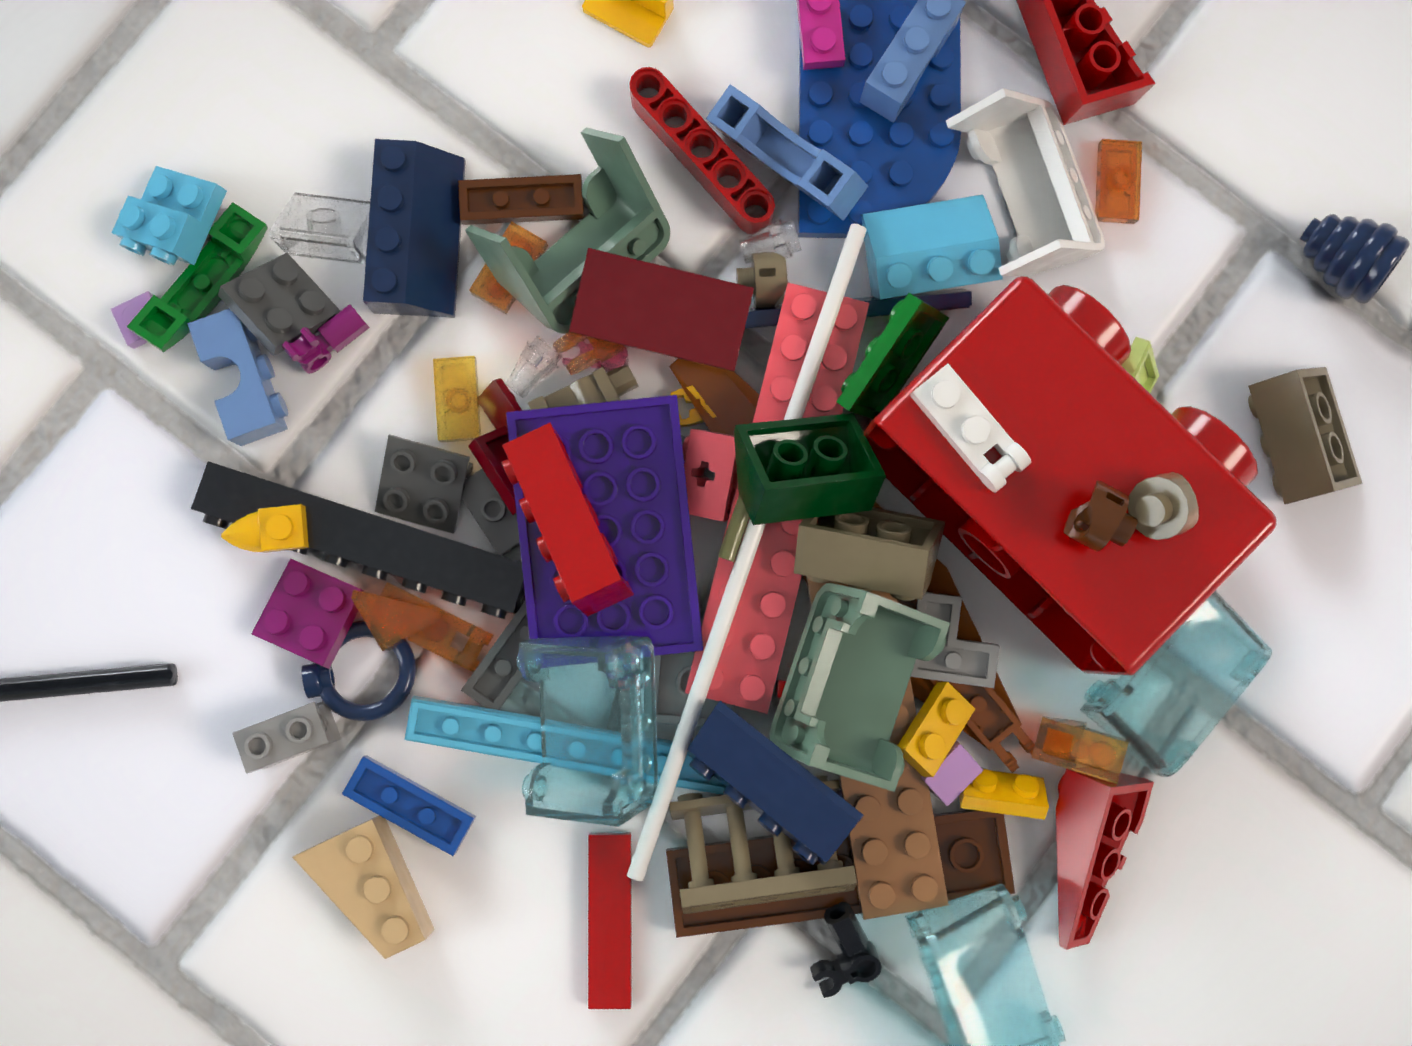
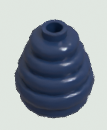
(1353, 254)

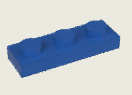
(409, 805)

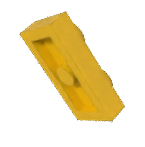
(935, 729)
(1006, 794)

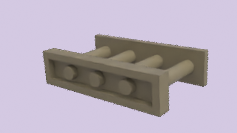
(745, 886)

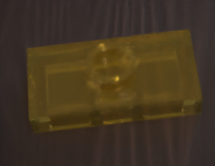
(457, 398)

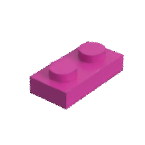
(821, 34)

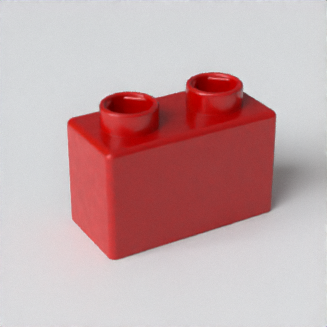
(1060, 392)

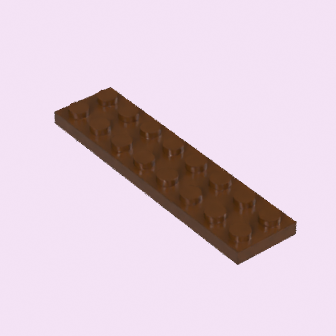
(971, 853)

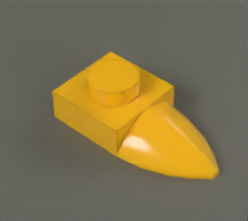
(270, 530)

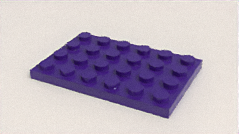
(637, 485)

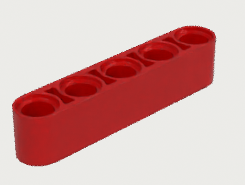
(697, 133)

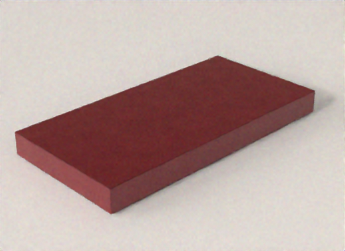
(661, 309)

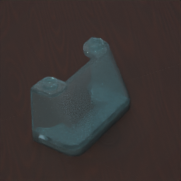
(593, 727)
(984, 971)

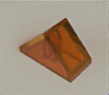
(392, 619)

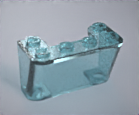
(1181, 688)

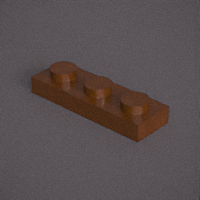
(521, 199)

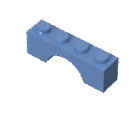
(786, 153)

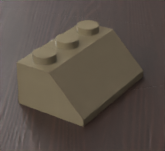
(1303, 434)
(871, 551)

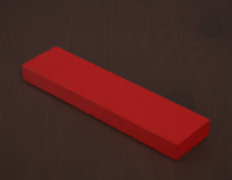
(609, 921)

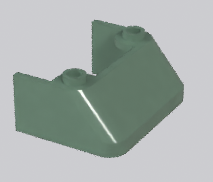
(621, 221)

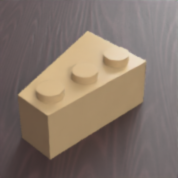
(370, 885)

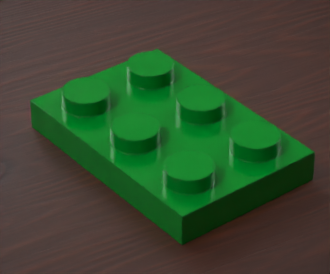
(892, 357)

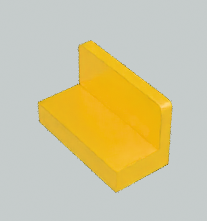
(634, 18)

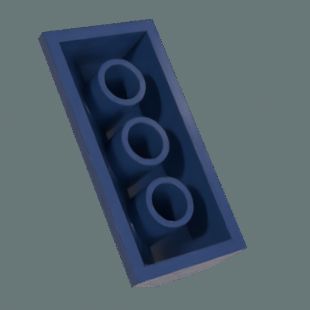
(413, 230)
(772, 784)

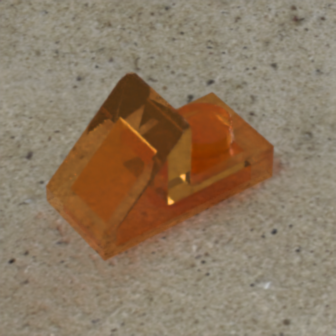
(1080, 748)

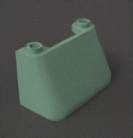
(852, 683)

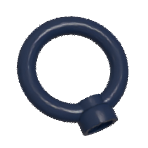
(321, 682)

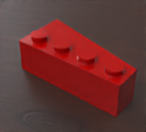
(1083, 58)
(565, 521)

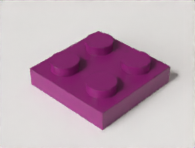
(308, 614)

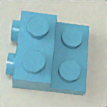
(170, 217)

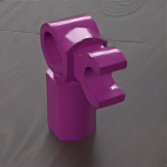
(314, 351)

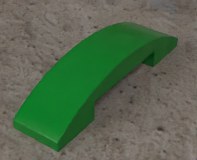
(196, 290)

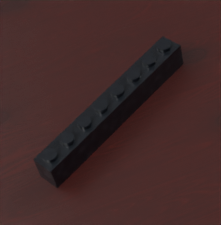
(372, 541)

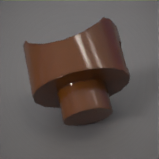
(1102, 519)

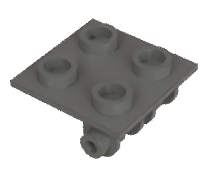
(422, 483)

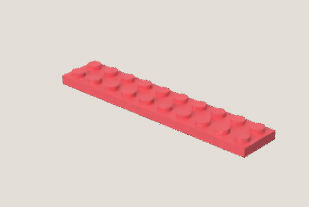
(766, 606)

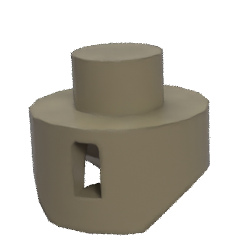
(767, 278)
(1164, 506)

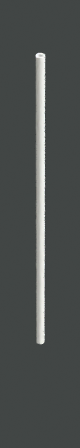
(741, 569)

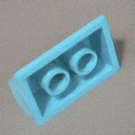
(931, 247)

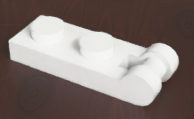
(969, 427)

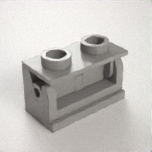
(286, 736)

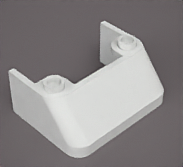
(1037, 179)

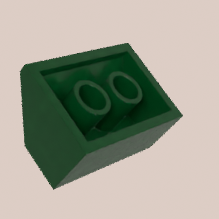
(805, 468)

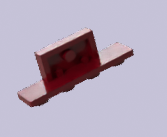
(488, 448)

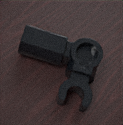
(858, 956)

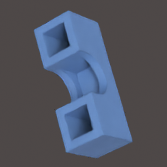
(909, 54)
(254, 407)

